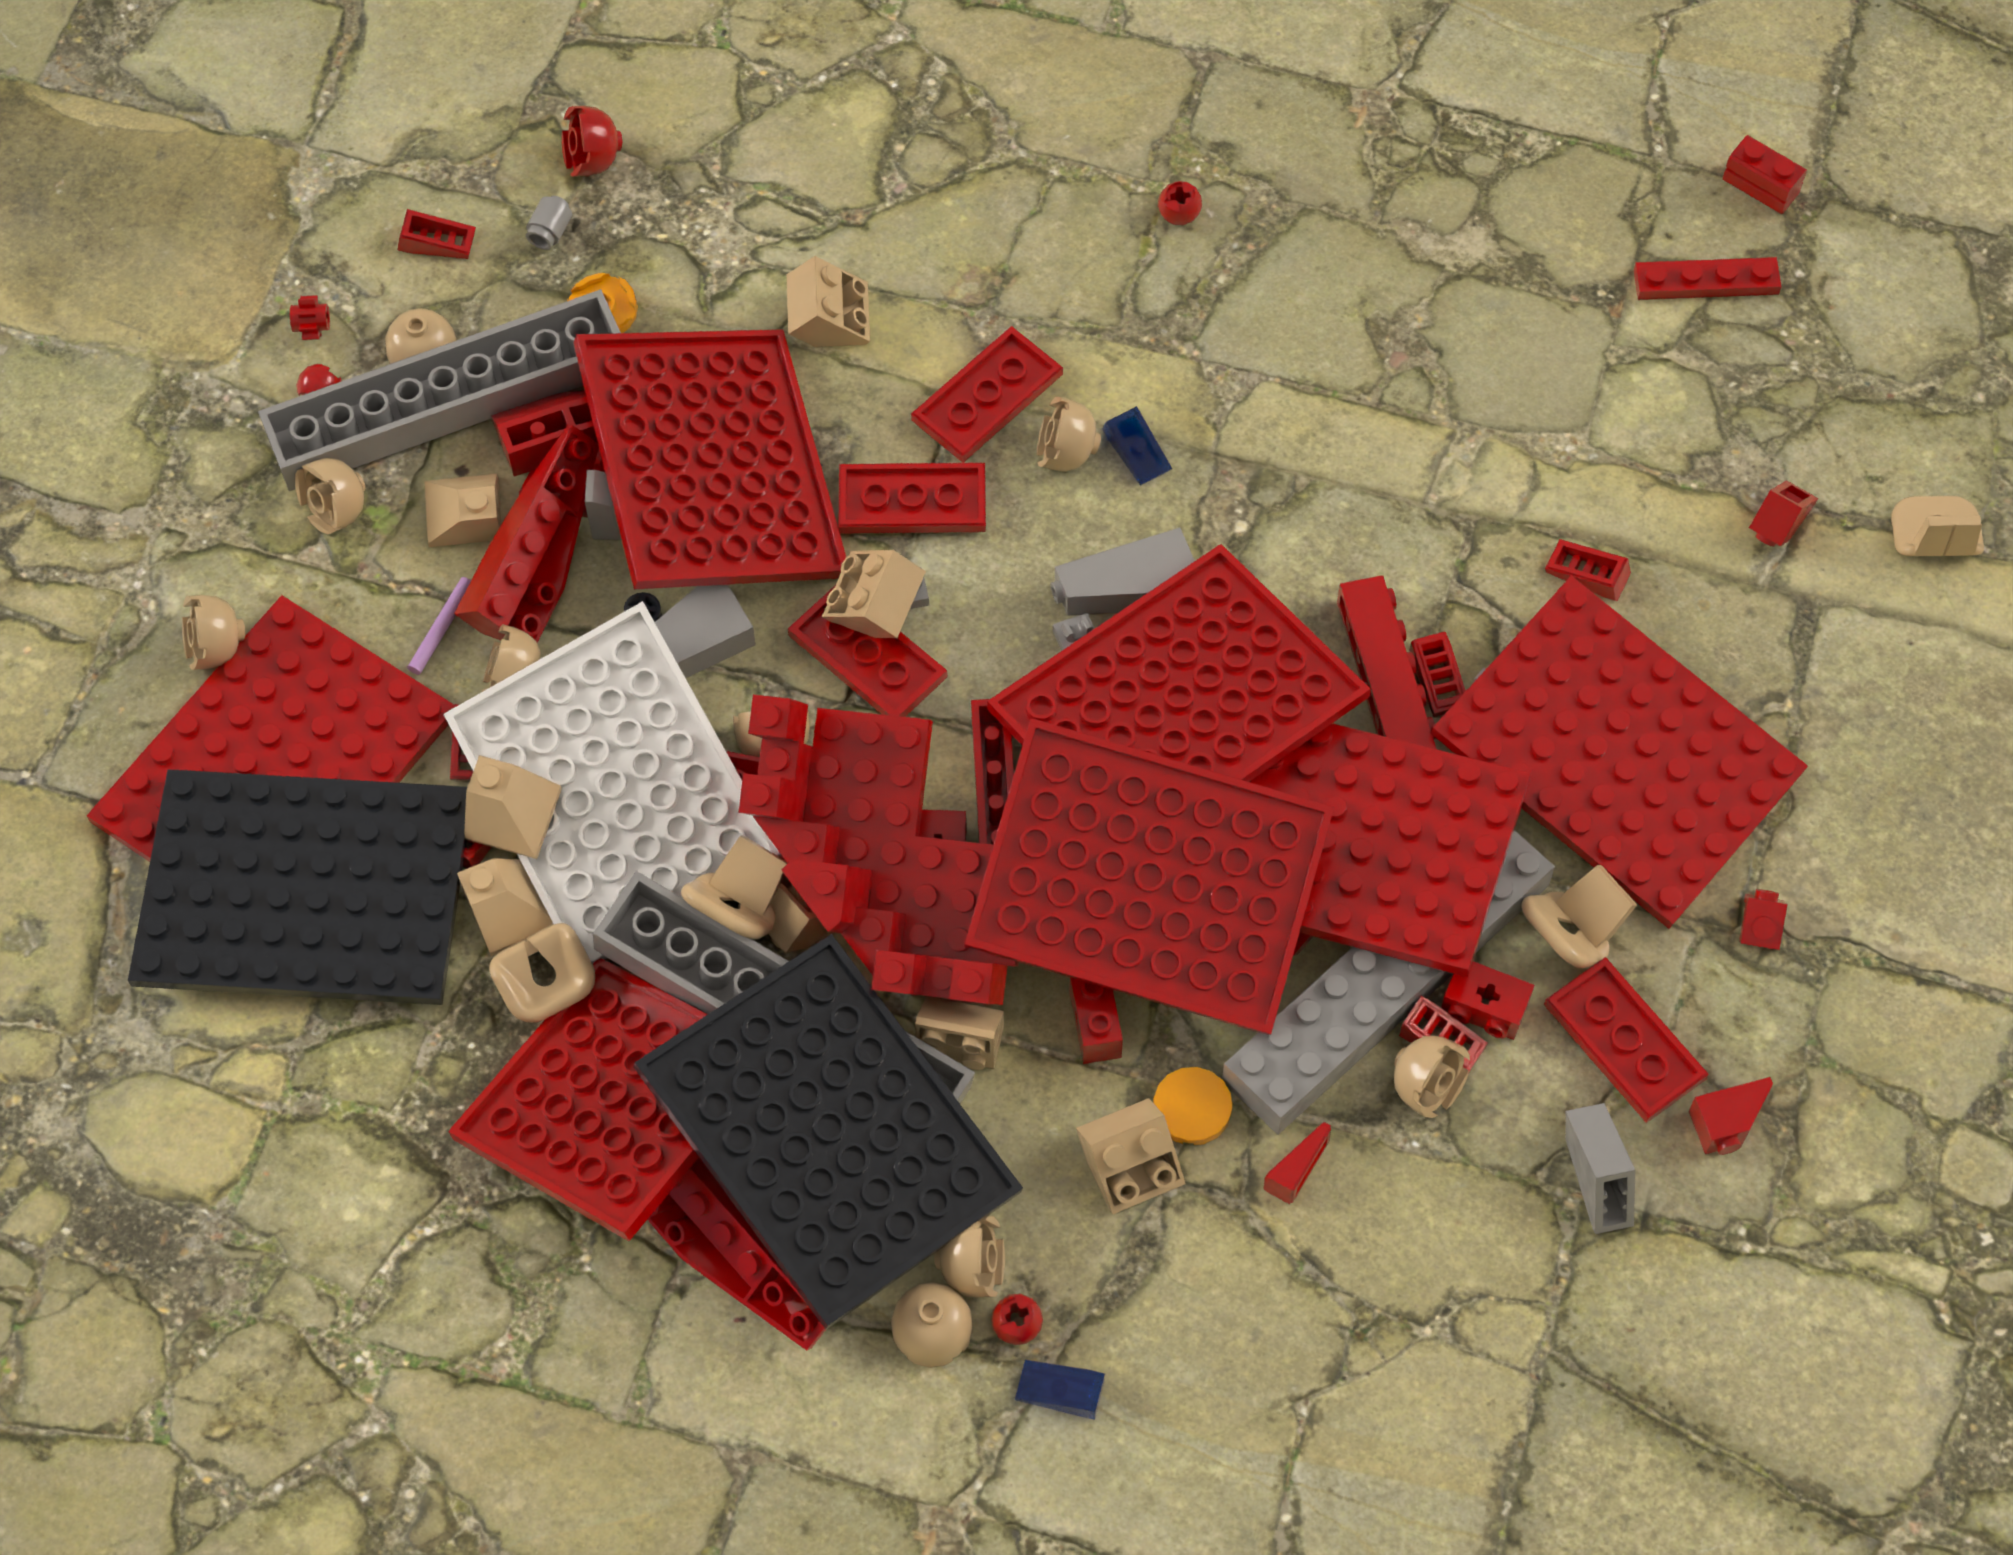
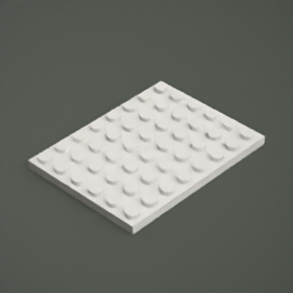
(634, 767)

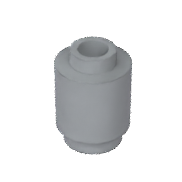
(548, 222)

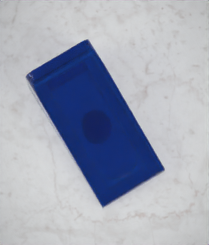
(1136, 446)
(1061, 1388)

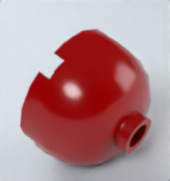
(590, 141)

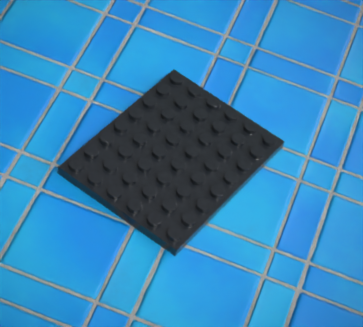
(302, 887)
(828, 1130)

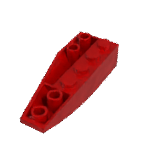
(534, 427)
(534, 545)
(720, 1245)

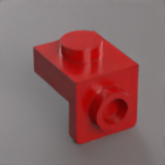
(1763, 919)

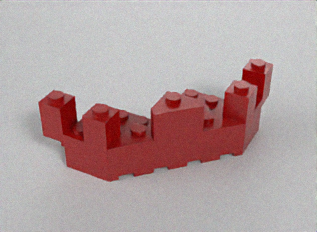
(854, 850)

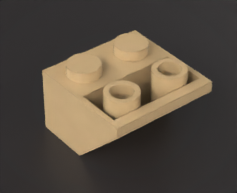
(827, 305)
(874, 592)
(961, 1031)
(1131, 1155)

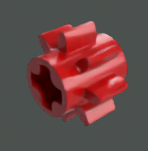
(309, 317)

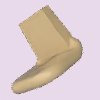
(1937, 527)
(747, 876)
(1593, 905)
(514, 979)

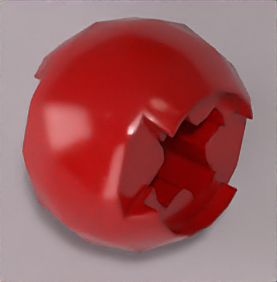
(1180, 213)
(315, 378)
(1009, 1331)

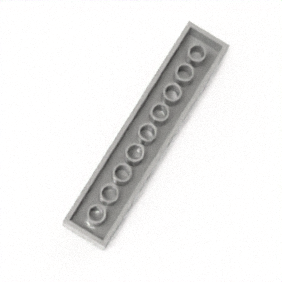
(436, 389)
(704, 961)
(1356, 1008)

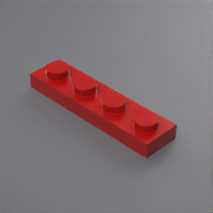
(1707, 278)

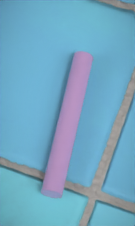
(438, 628)

